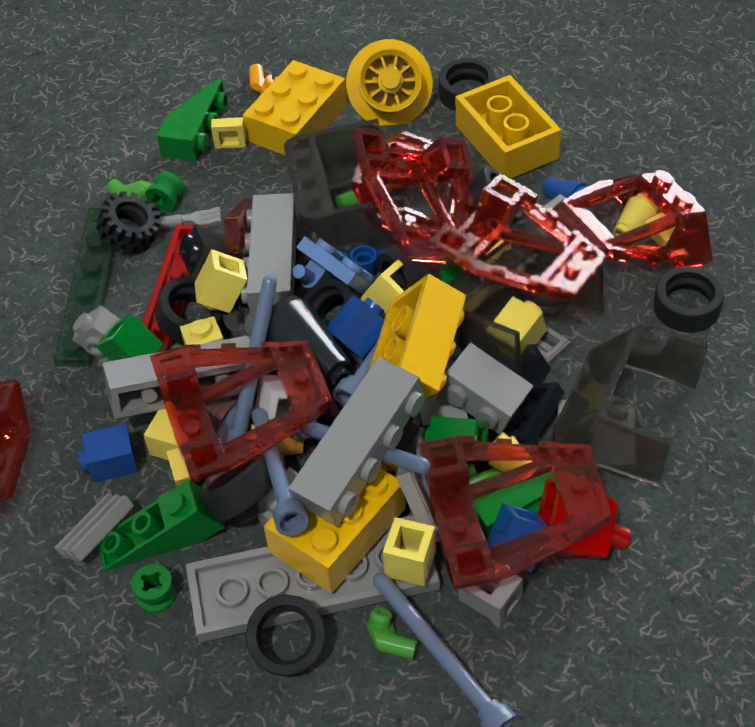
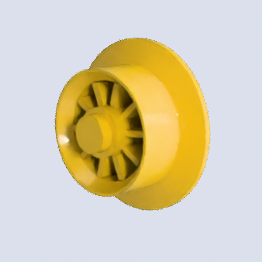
(389, 82)

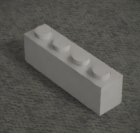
(270, 246)
(134, 387)
(358, 441)

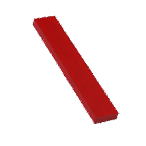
(172, 268)

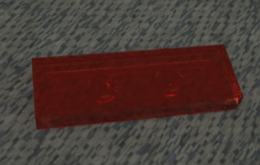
(236, 226)

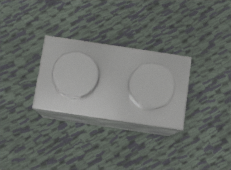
(485, 388)

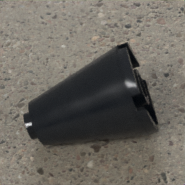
(298, 321)

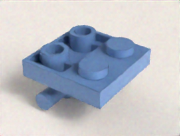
(326, 263)

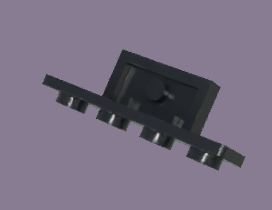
(537, 407)

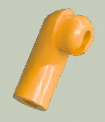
(257, 80)

